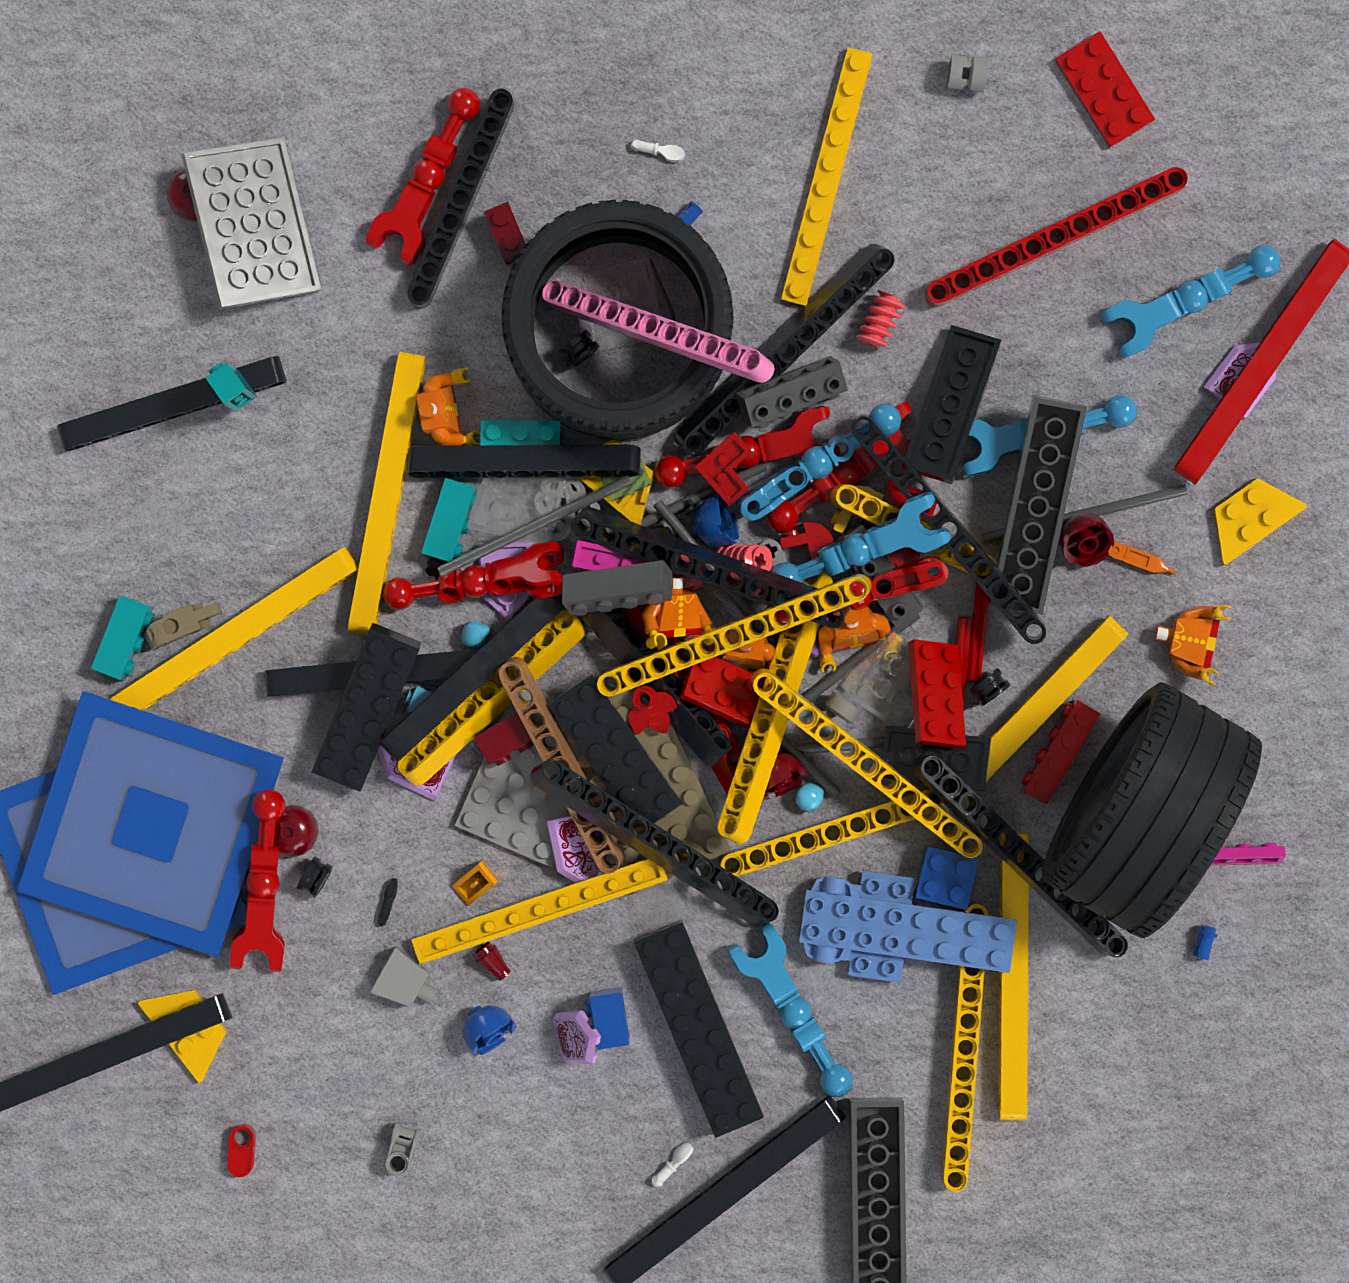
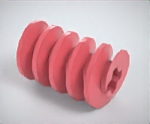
(880, 320)
(752, 554)

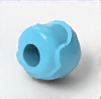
(474, 634)
(809, 797)

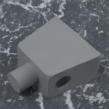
(404, 980)

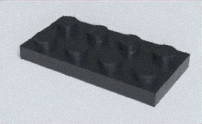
(967, 763)

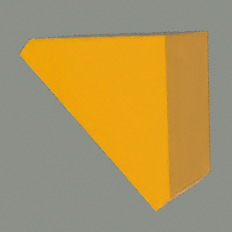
(475, 882)

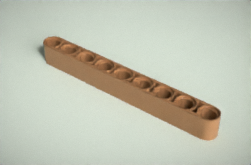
(561, 751)

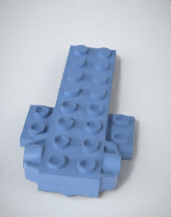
(880, 927)

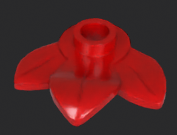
(652, 714)

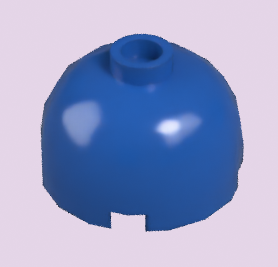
(715, 524)
(486, 1027)

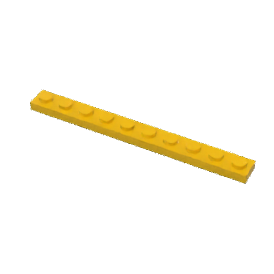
(826, 177)
(537, 910)

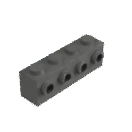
(791, 392)
(617, 588)
(896, 608)

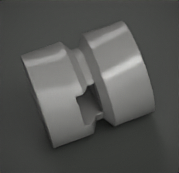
(976, 74)
(839, 711)

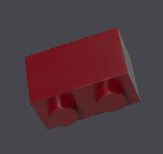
(505, 231)
(503, 739)

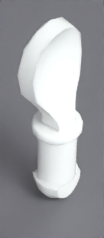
(670, 152)
(680, 1155)

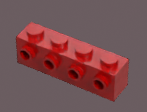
(1060, 751)

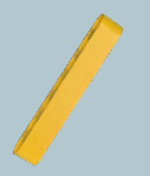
(878, 516)

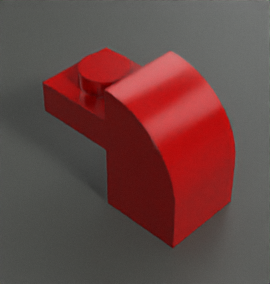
(814, 536)

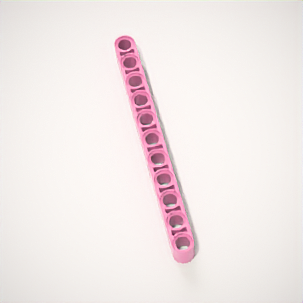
(659, 331)

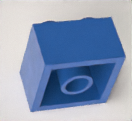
(945, 877)
(608, 1017)

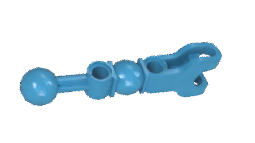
(1189, 298)
(1008, 439)
(814, 464)
(878, 541)
(793, 1010)

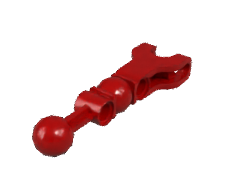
(427, 176)
(773, 445)
(786, 515)
(503, 576)
(903, 579)
(262, 887)

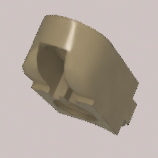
(180, 624)

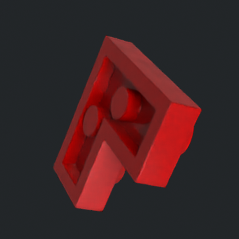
(719, 465)

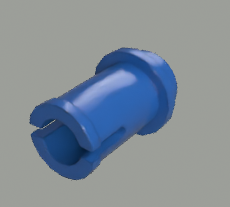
(690, 213)
(1204, 942)

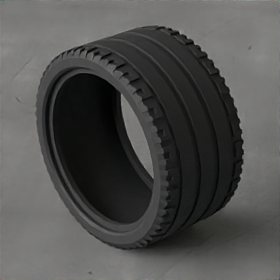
(595, 226)
(1153, 810)

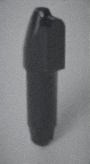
(389, 896)

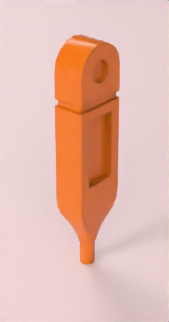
(1138, 559)

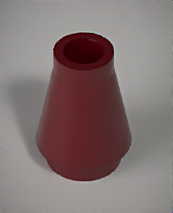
(491, 960)

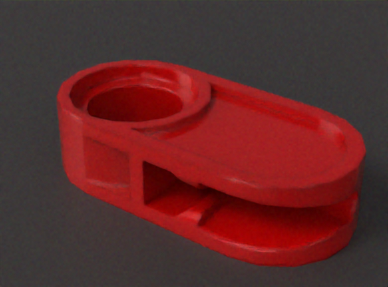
(241, 1156)

